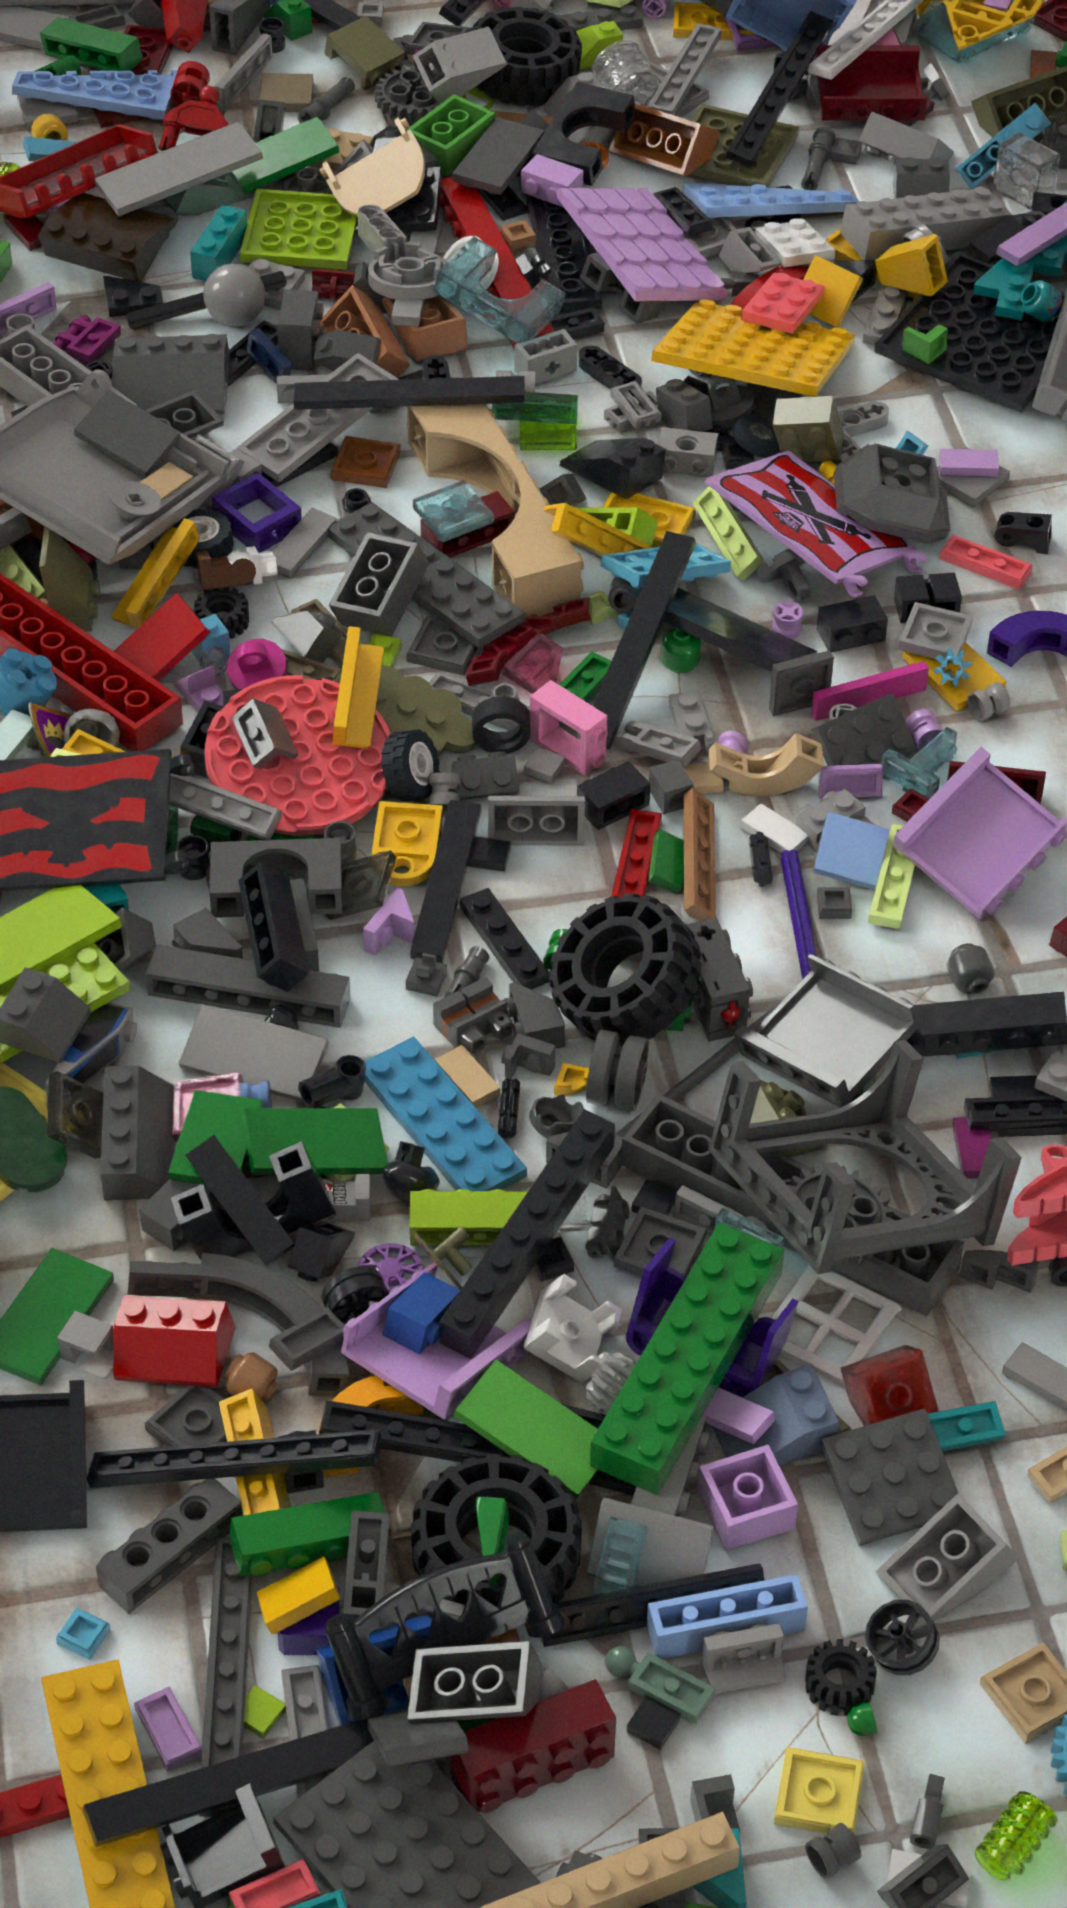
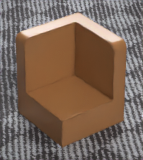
(518, 236)

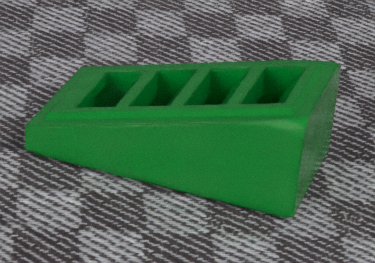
(493, 1527)

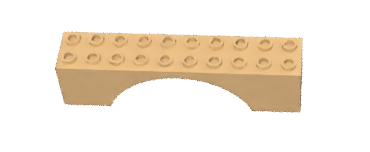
(528, 560)

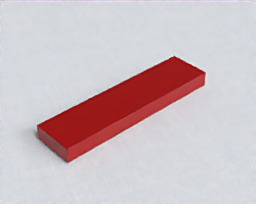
(636, 853)

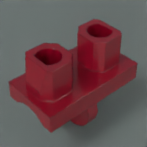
(331, 283)

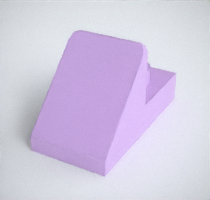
(200, 687)
(390, 920)

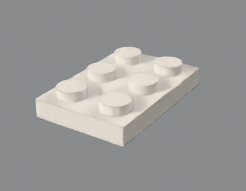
(795, 242)

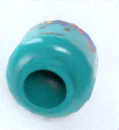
(1041, 300)

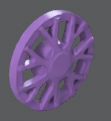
(392, 1268)

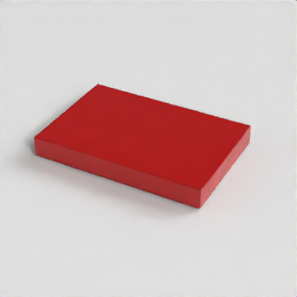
(164, 638)

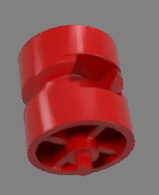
(189, 81)

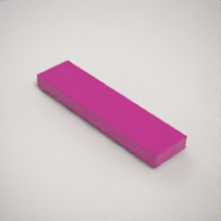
(859, 692)

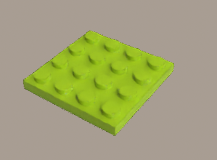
(299, 230)

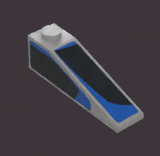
(98, 1043)

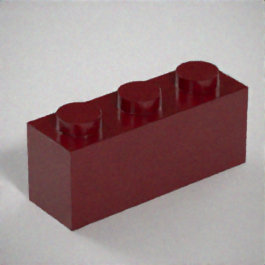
(502, 518)

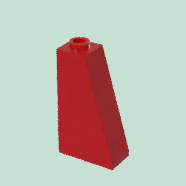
(184, 22)

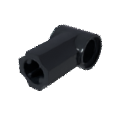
(341, 1082)

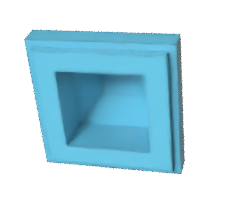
(912, 444)

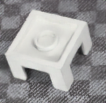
(568, 1332)

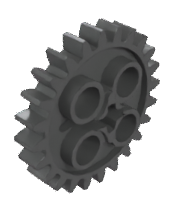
(404, 94)
(865, 1206)

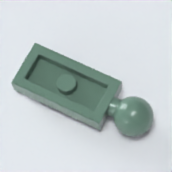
(661, 1682)

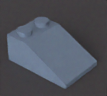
(800, 1414)

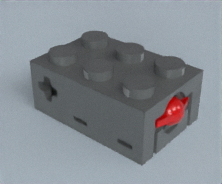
(722, 988)

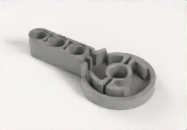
(399, 266)

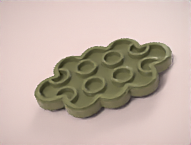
(414, 704)

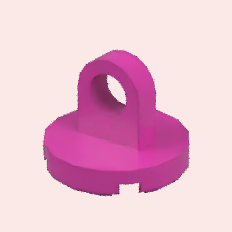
(255, 662)

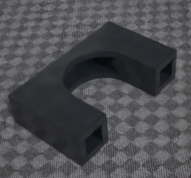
(585, 107)
(298, 1202)

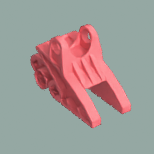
(1047, 1206)

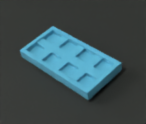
(636, 564)

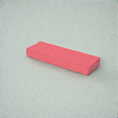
(986, 561)

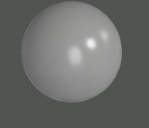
(234, 294)

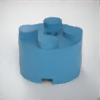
(24, 680)

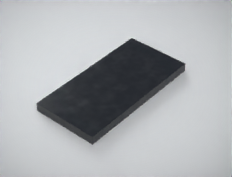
(727, 630)

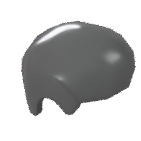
(554, 1115)

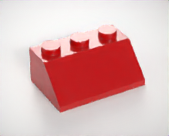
(171, 1340)

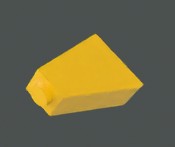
(914, 266)

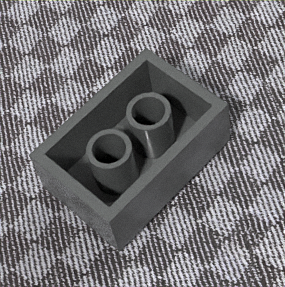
(379, 584)

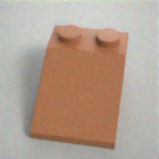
(439, 332)

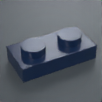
(268, 355)

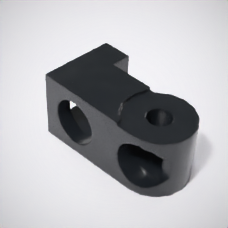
(1025, 530)

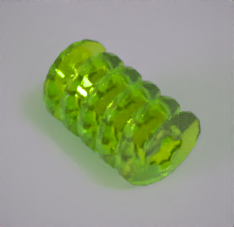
(1015, 1836)

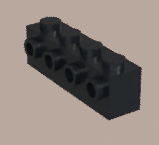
(273, 927)

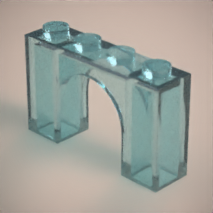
(516, 318)

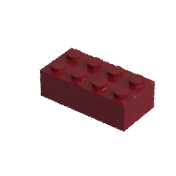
(529, 1751)

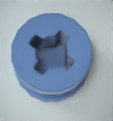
(259, 1091)

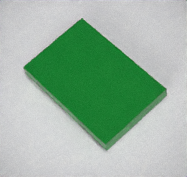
(209, 1116)

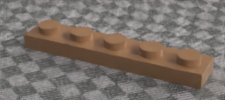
(699, 856)

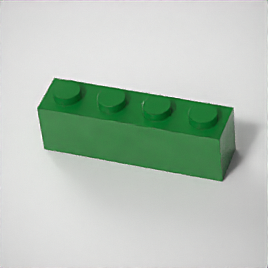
(91, 45)
(297, 1534)

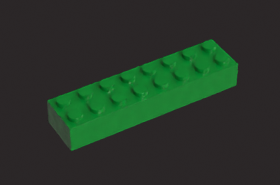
(686, 1359)

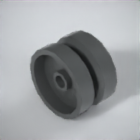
(615, 1068)

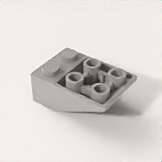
(459, 62)

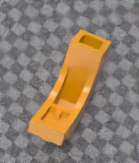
(373, 1394)

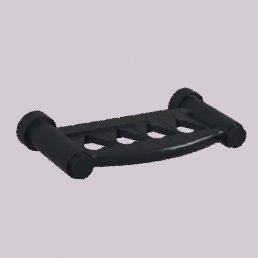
(522, 1601)

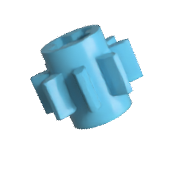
(948, 674)

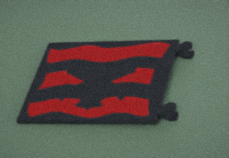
(87, 819)

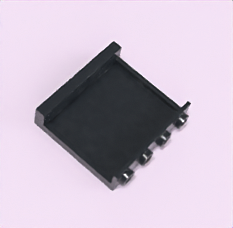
(43, 1461)

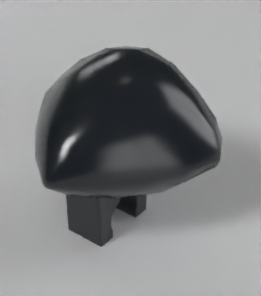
(407, 1175)

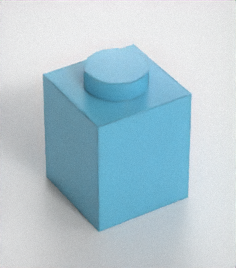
(217, 638)

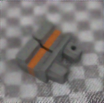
(471, 1015)

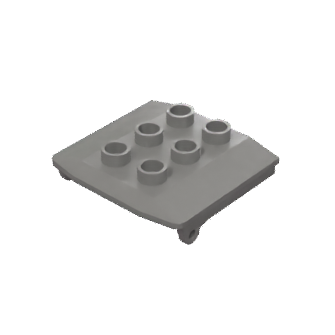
(69, 481)

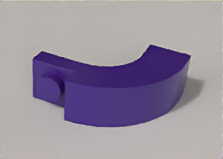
(1028, 633)

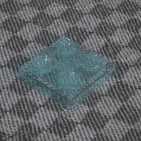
(453, 511)

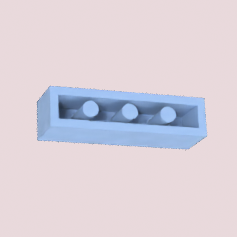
(681, 1623)

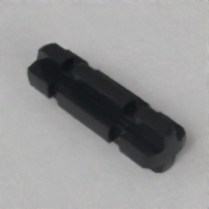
(760, 859)
(509, 1108)

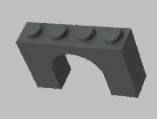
(311, 859)

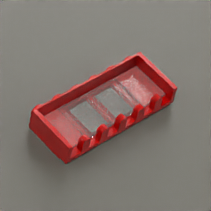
(72, 170)

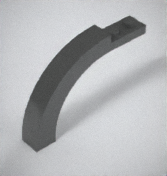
(249, 1287)

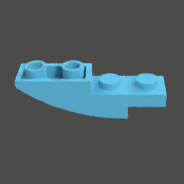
(984, 160)

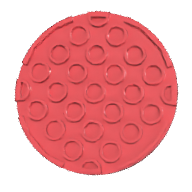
(318, 785)

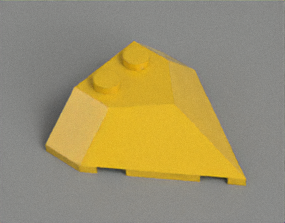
(974, 22)

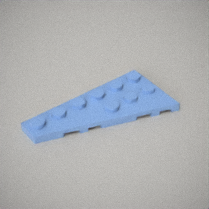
(105, 90)
(758, 200)

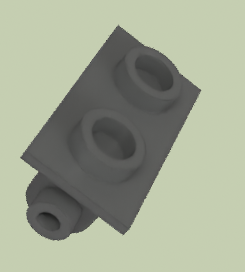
(611, 1214)

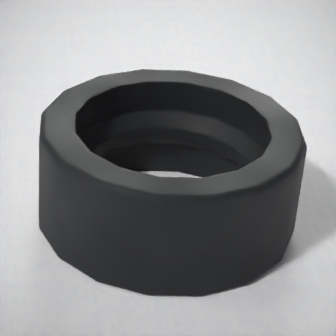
(501, 708)

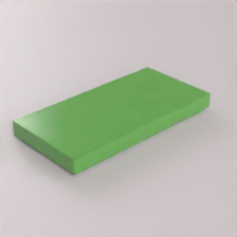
(530, 1426)

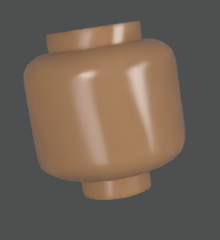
(252, 1373)

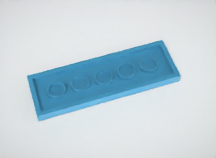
(442, 1119)

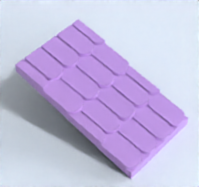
(642, 244)

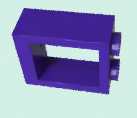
(258, 534)

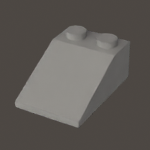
(948, 1560)

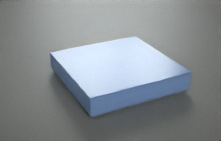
(851, 850)

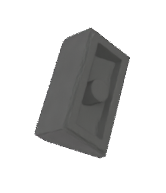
(925, 1880)

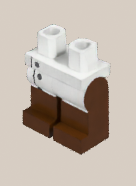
(235, 569)

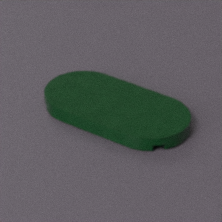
(26, 1153)

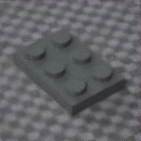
(865, 734)

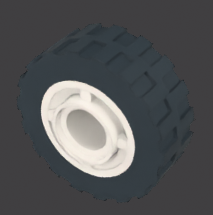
(214, 534)
(407, 762)

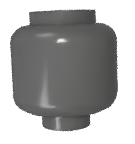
(970, 968)

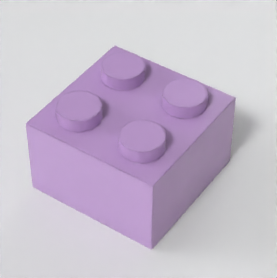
(747, 1497)

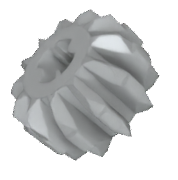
(609, 1380)

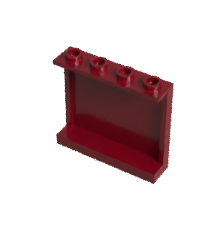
(877, 81)

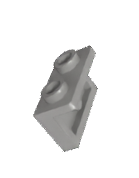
(744, 1658)

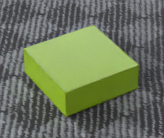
(262, 1711)

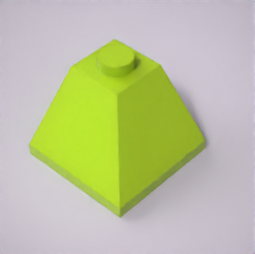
(596, 39)

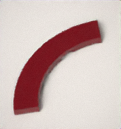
(499, 651)

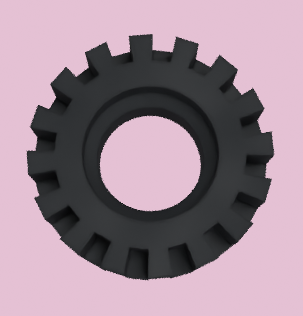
(224, 601)
(838, 1695)

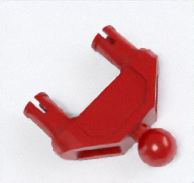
(193, 118)

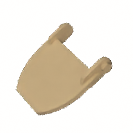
(383, 177)

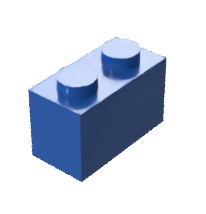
(417, 1312)

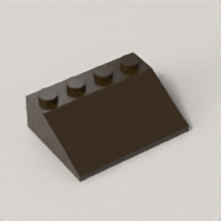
(94, 237)

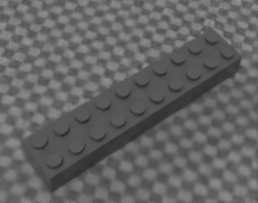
(672, 1149)

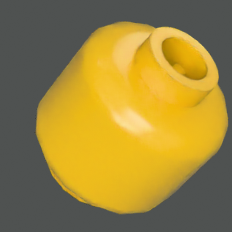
(49, 127)

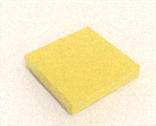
(818, 1790)

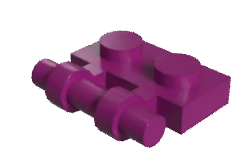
(87, 339)

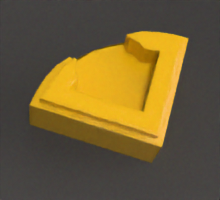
(571, 1080)

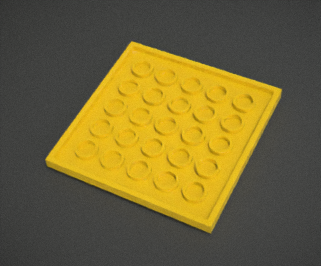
(721, 344)

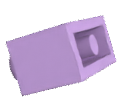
(544, 176)

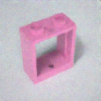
(556, 703)

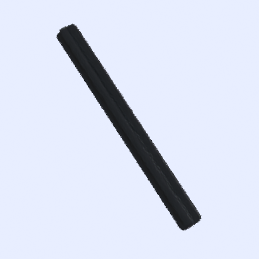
(190, 304)

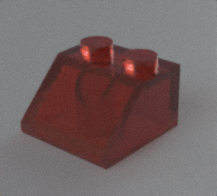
(889, 1385)

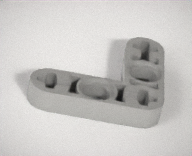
(868, 418)

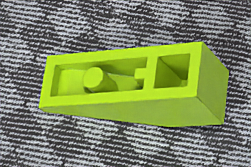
(627, 519)

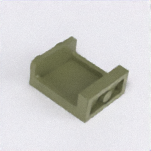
(366, 50)

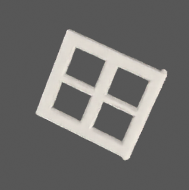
(830, 1322)

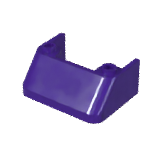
(758, 1351)

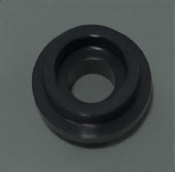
(355, 499)

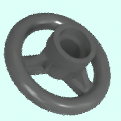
(307, 181)

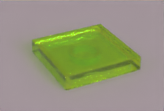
(547, 436)

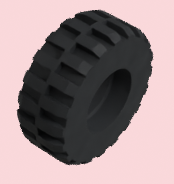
(538, 53)
(604, 939)
(534, 1505)

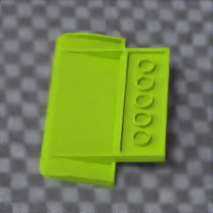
(58, 939)

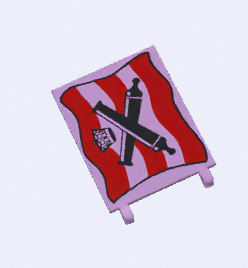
(802, 514)

